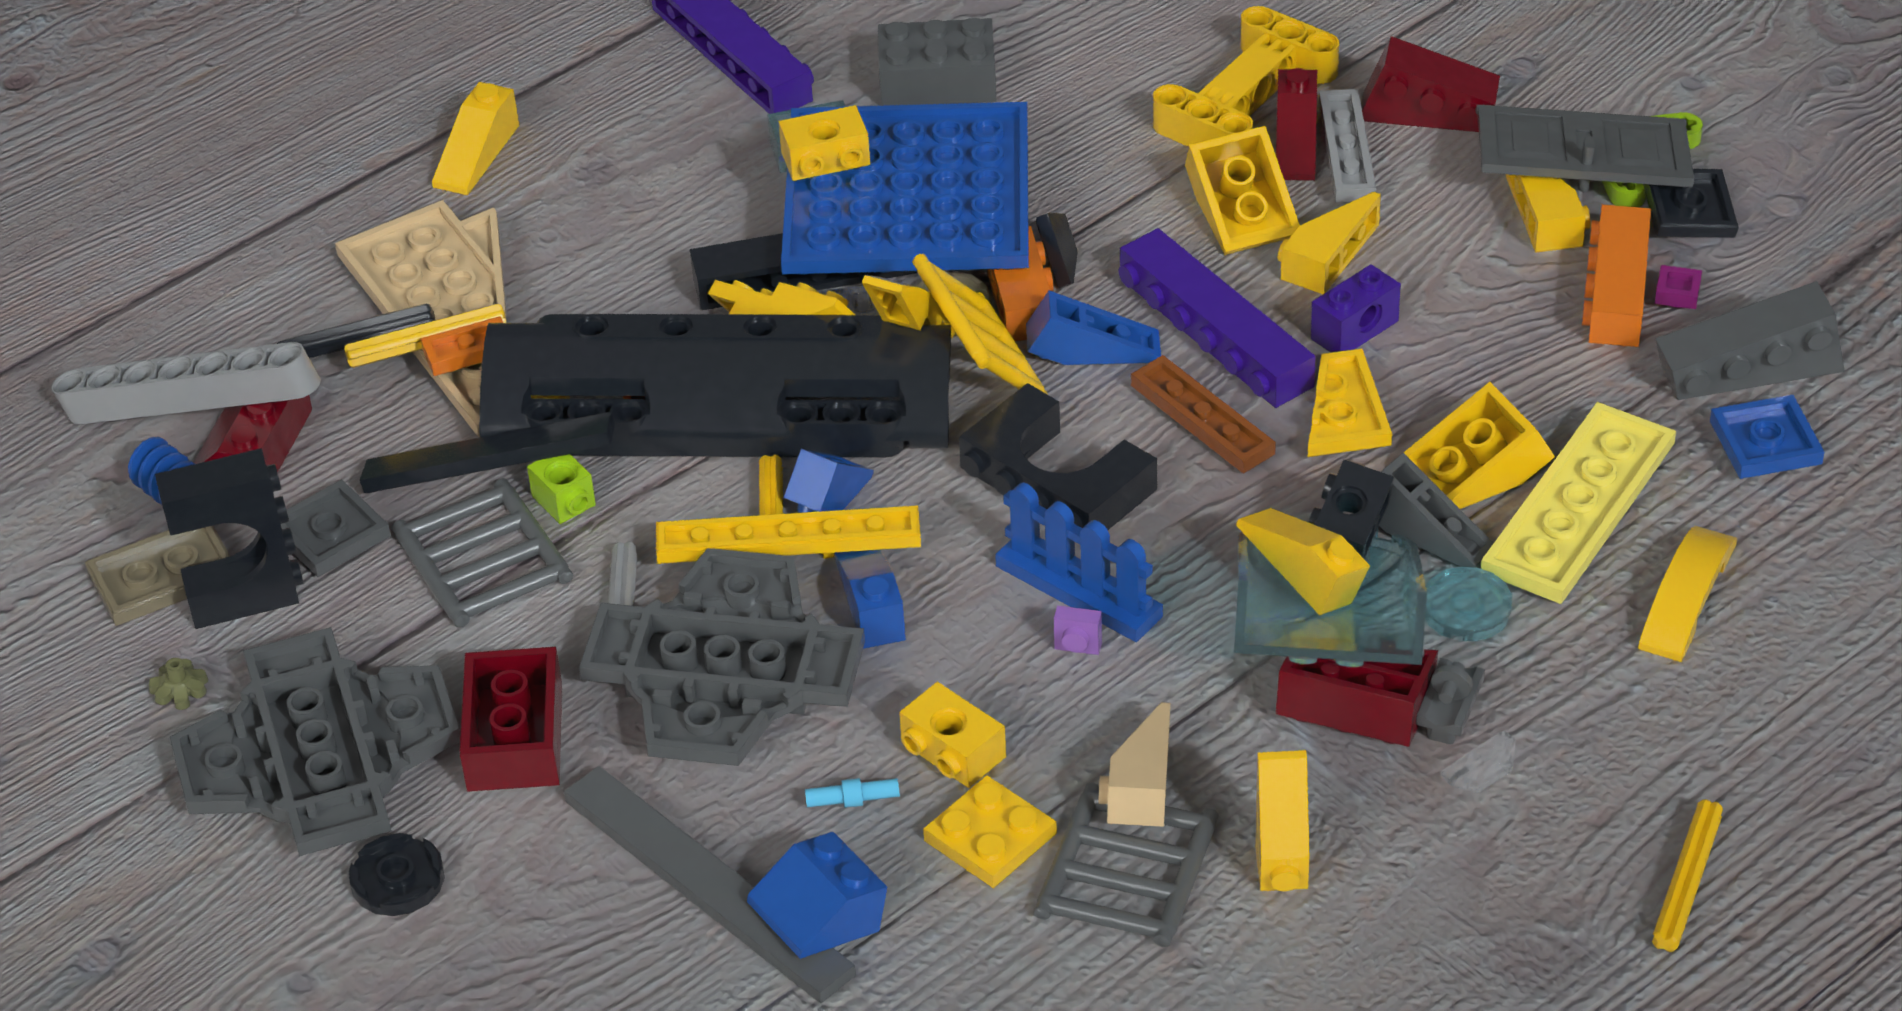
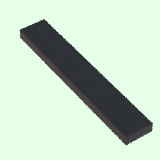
(487, 452)

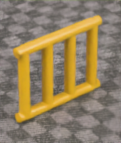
(977, 326)

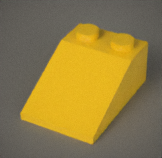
(1241, 190)
(1480, 449)

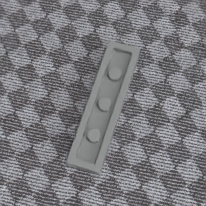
(1346, 144)

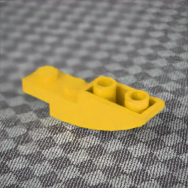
(785, 300)

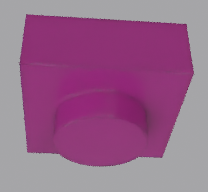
(1678, 287)

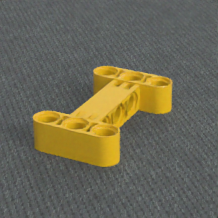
(1225, 104)

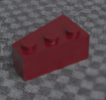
(1426, 89)

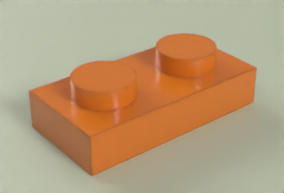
(456, 347)

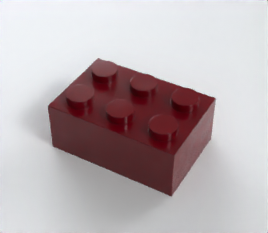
(511, 719)

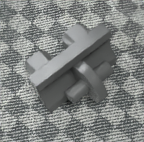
(1449, 700)

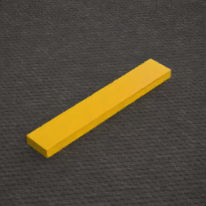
(791, 533)

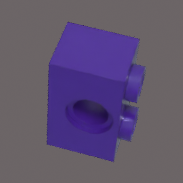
(1355, 310)

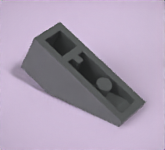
(1430, 518)

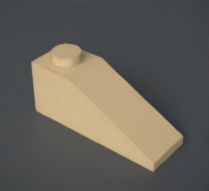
(1139, 774)

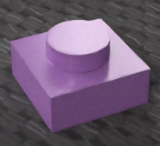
(1078, 630)

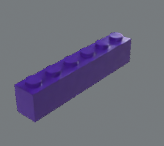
(741, 51)
(1217, 318)

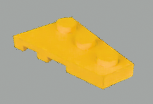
(1347, 407)

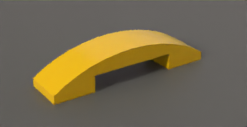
(1684, 592)

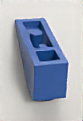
(1085, 334)
(872, 596)

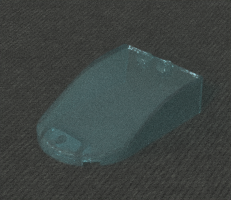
(1378, 626)

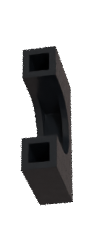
(1006, 437)
(236, 492)

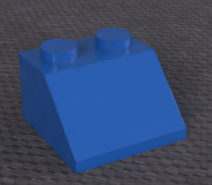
(819, 896)

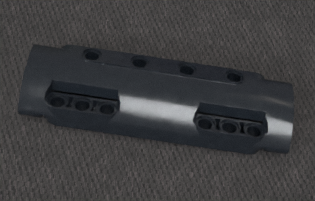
(723, 382)

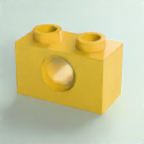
(824, 143)
(952, 734)

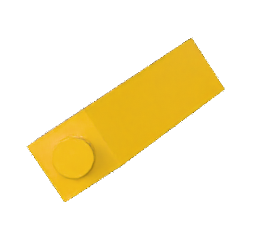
(478, 135)
(1550, 212)
(1328, 243)
(1309, 557)
(1282, 820)

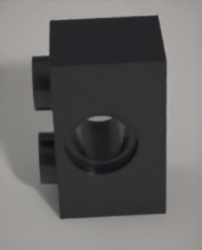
(1355, 491)

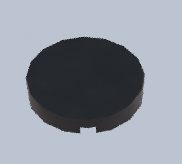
(396, 874)

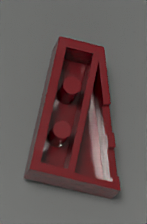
(1363, 700)

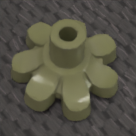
(177, 682)

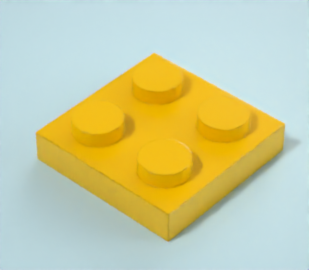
(990, 831)

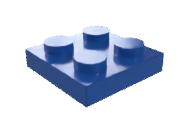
(1766, 436)

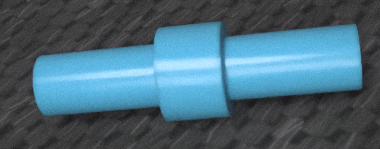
(852, 792)

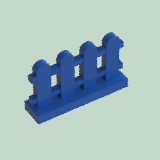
(1078, 582)

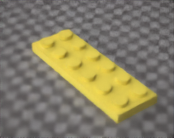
(1578, 502)

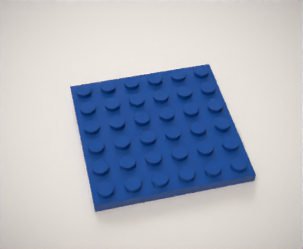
(936, 186)

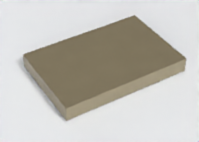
(148, 572)

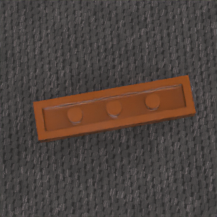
(1203, 414)

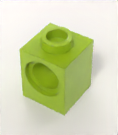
(561, 486)

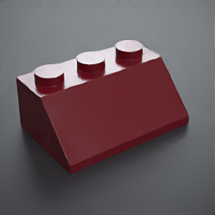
(257, 426)

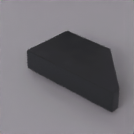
(1058, 246)

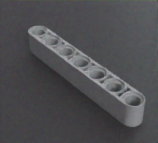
(186, 383)

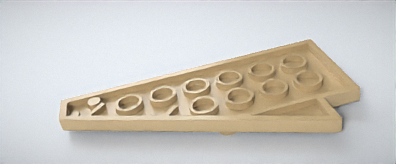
(434, 262)

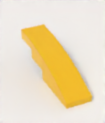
(904, 303)

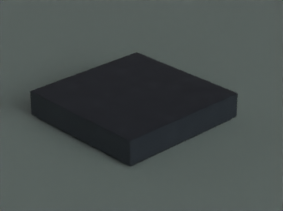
(1694, 210)

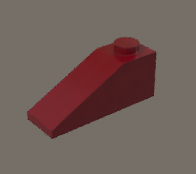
(1297, 123)

